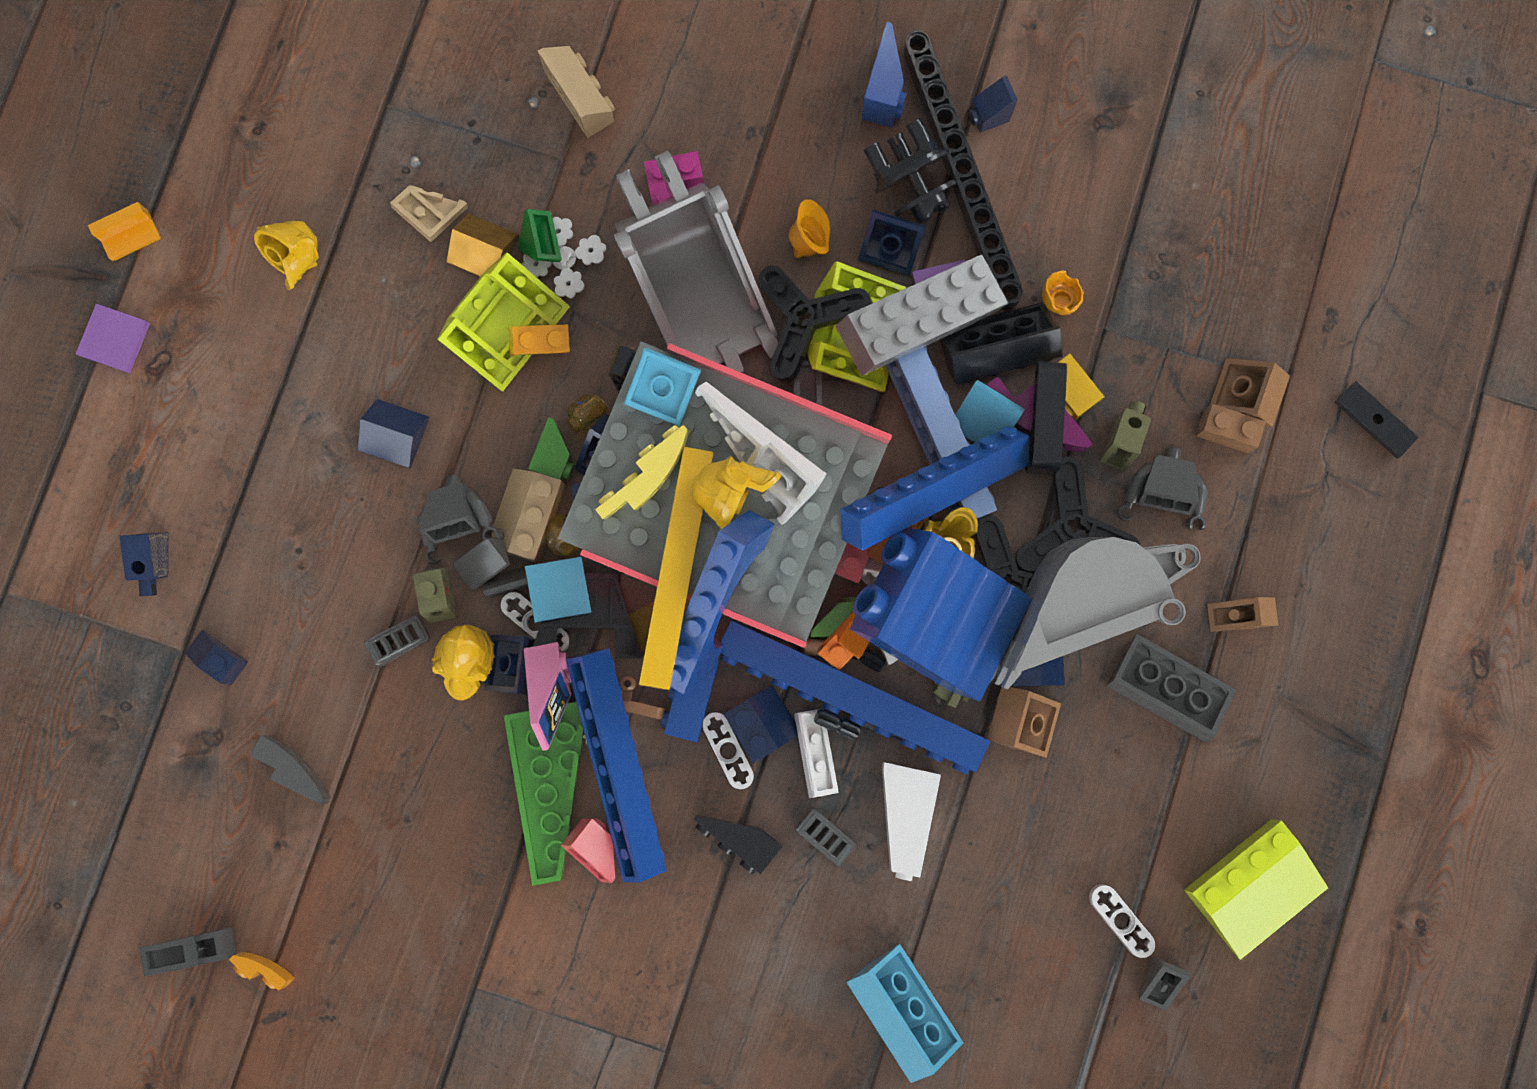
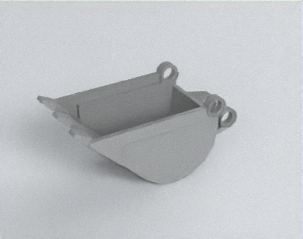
(694, 270)
(1090, 594)

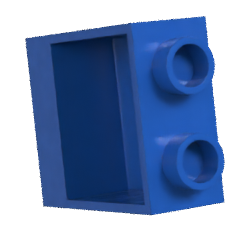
(940, 612)

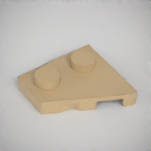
(427, 211)

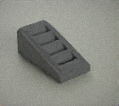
(382, 637)
(807, 822)

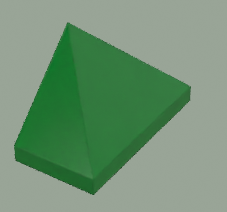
(539, 236)

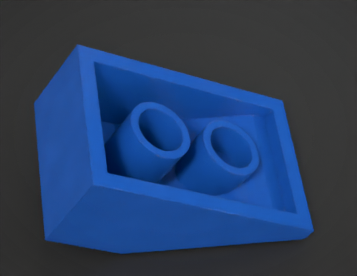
(884, 92)

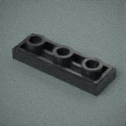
(1388, 432)

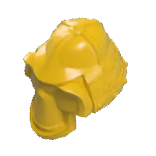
(288, 248)
(723, 485)
(956, 529)
(464, 659)

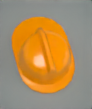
(810, 230)

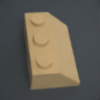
(577, 88)
(526, 512)

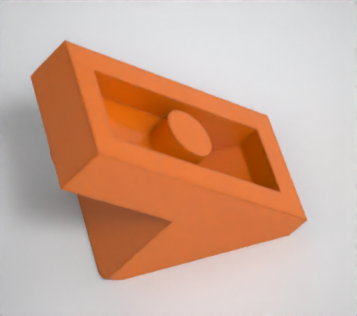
(843, 644)

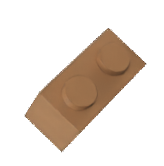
(1231, 428)

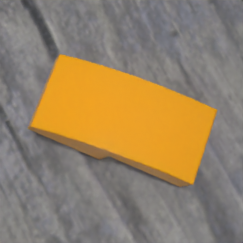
(252, 965)

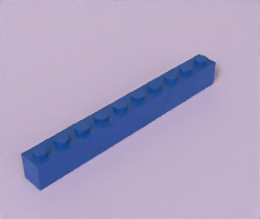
(853, 697)

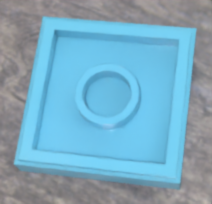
(662, 386)
(986, 412)
(558, 589)

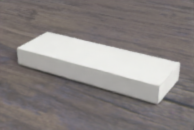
(815, 755)

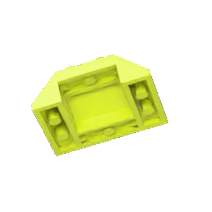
(498, 300)
(827, 350)

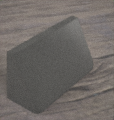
(482, 562)
(506, 582)

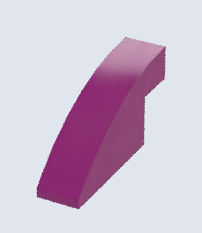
(1073, 437)

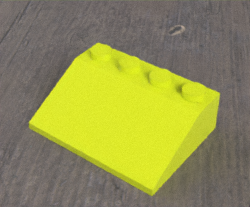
(1257, 887)

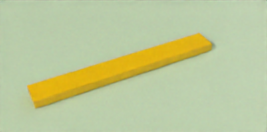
(674, 574)

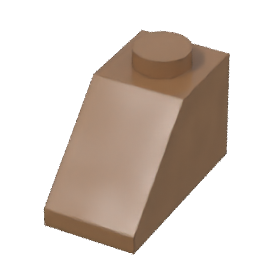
(1243, 614)

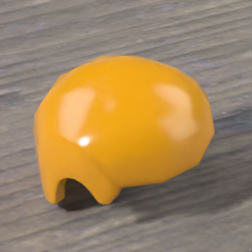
(1062, 293)

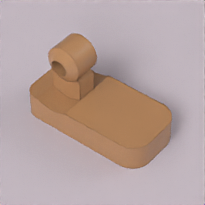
(636, 707)

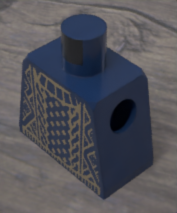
(145, 559)

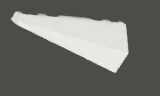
(764, 449)

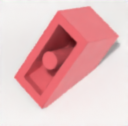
(592, 848)

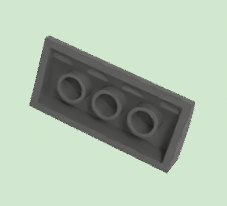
(1172, 688)

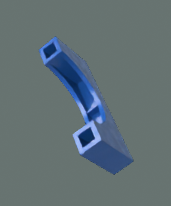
(728, 560)

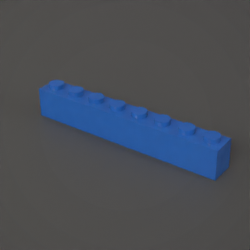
(934, 488)
(616, 765)

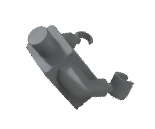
(1169, 486)
(453, 514)

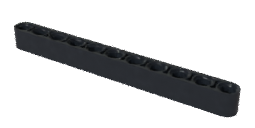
(958, 157)

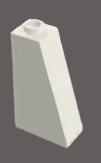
(908, 812)

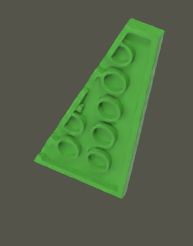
(545, 788)

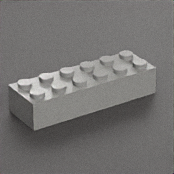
(921, 314)

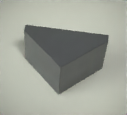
(1163, 983)

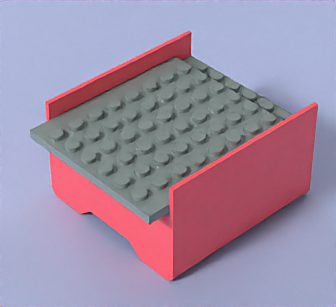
(794, 571)

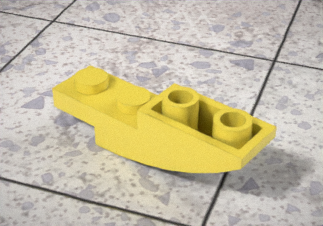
(656, 465)

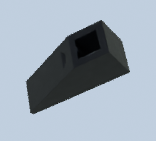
(746, 841)

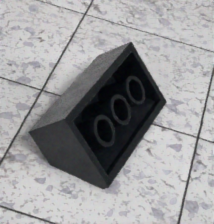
(1002, 343)

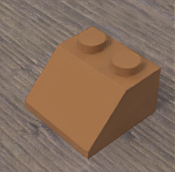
(1251, 388)
(1024, 721)

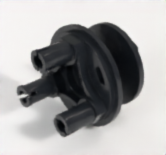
(909, 168)

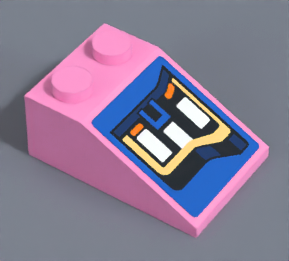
(547, 689)

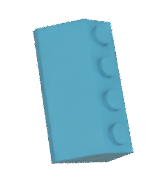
(905, 1014)

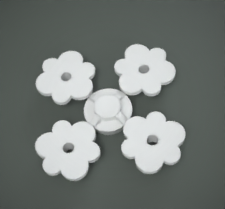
(568, 259)

